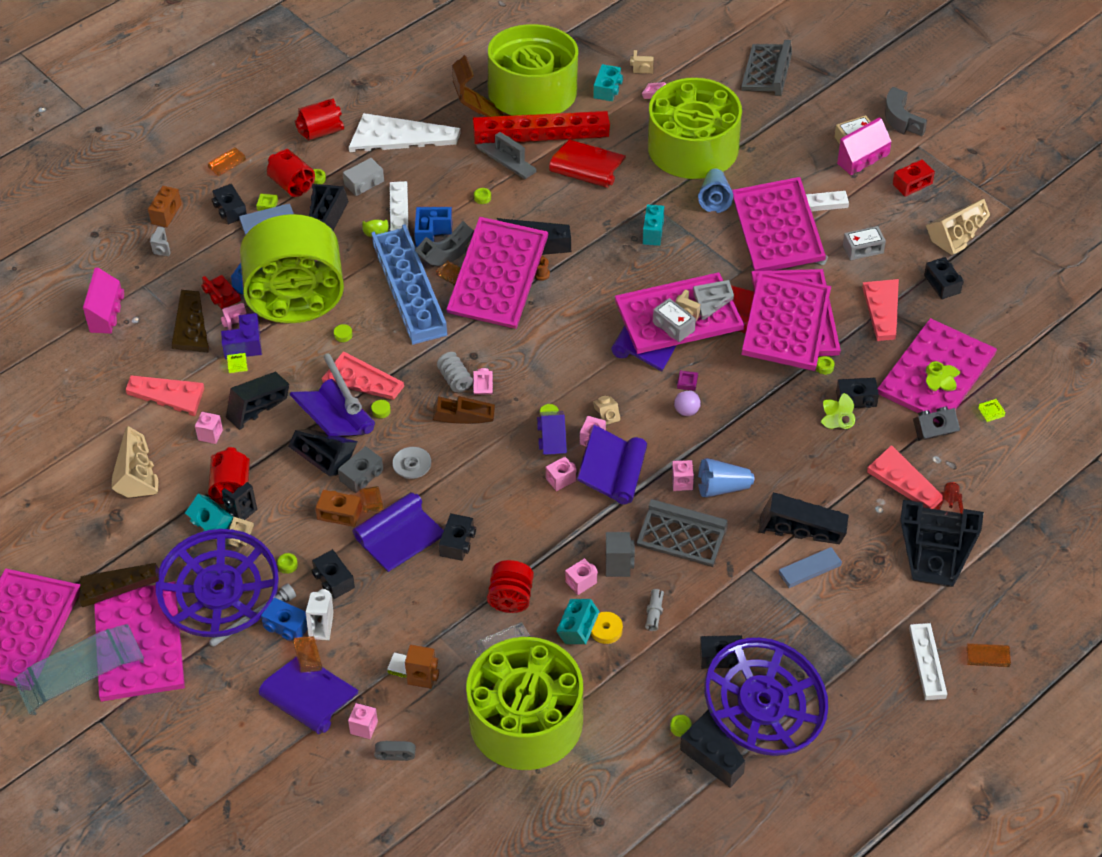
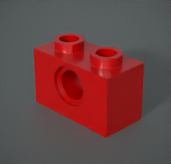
(913, 177)

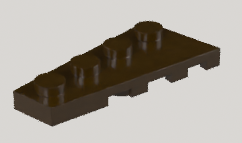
(189, 324)
(112, 583)

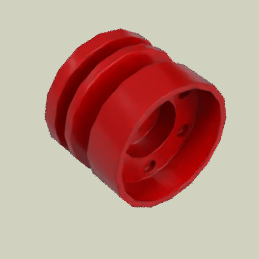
(510, 586)

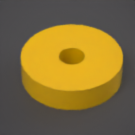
(609, 635)

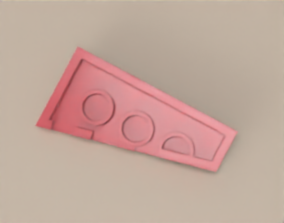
(882, 306)
(365, 378)
(174, 393)
(903, 477)

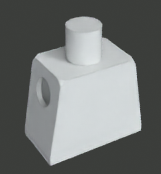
(320, 605)

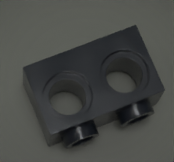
(943, 277)

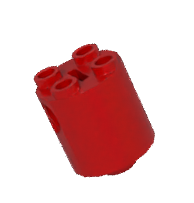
(319, 119)
(290, 172)
(227, 470)

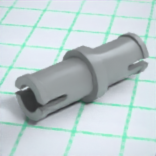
(654, 609)

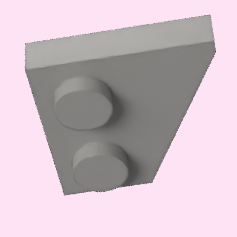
(712, 297)

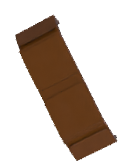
(461, 75)

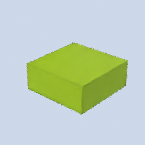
(266, 201)

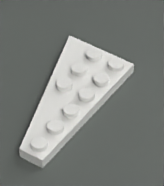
(397, 133)

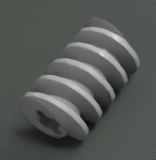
(454, 372)

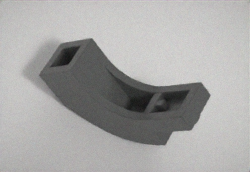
(898, 117)
(449, 249)

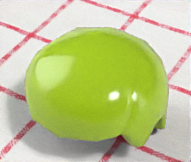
(376, 226)

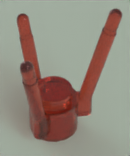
(951, 495)

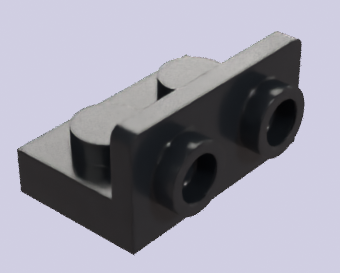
(240, 503)

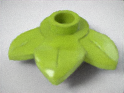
(941, 376)
(836, 411)

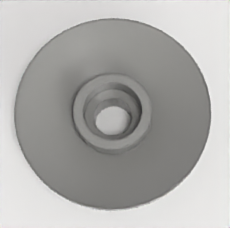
(411, 456)

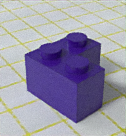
(245, 339)
(553, 432)

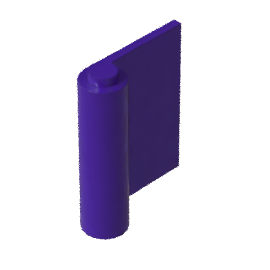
(655, 358)
(329, 411)
(612, 464)
(398, 532)
(307, 695)

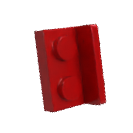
(220, 291)

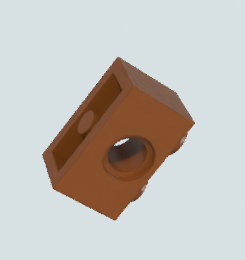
(164, 206)
(338, 508)
(421, 666)

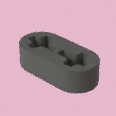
(395, 750)

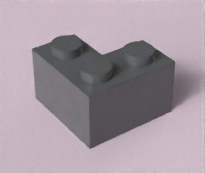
(619, 554)

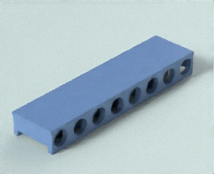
(409, 285)

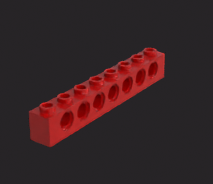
(542, 126)

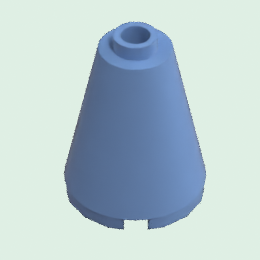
(715, 192)
(722, 478)

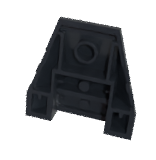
(938, 541)

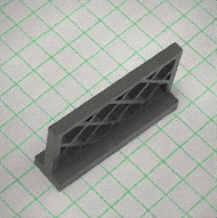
(779, 68)
(686, 517)

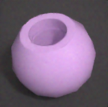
(687, 403)

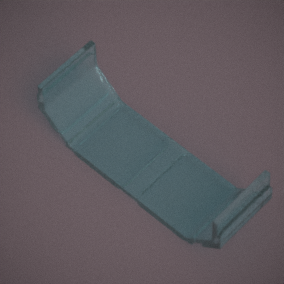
(77, 665)

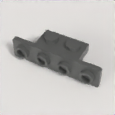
(508, 154)

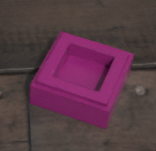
(687, 380)

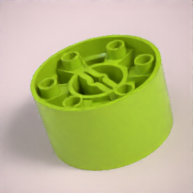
(532, 70)
(694, 127)
(291, 282)
(528, 672)

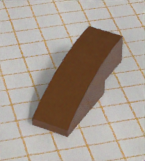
(463, 411)

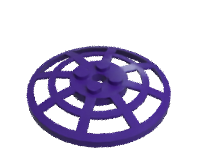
(216, 574)
(770, 689)

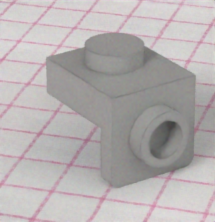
(159, 243)

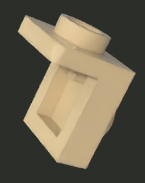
(641, 64)
(688, 305)
(608, 409)
(240, 525)

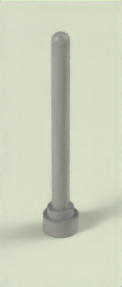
(351, 404)
(286, 593)

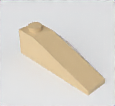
(956, 228)
(133, 469)

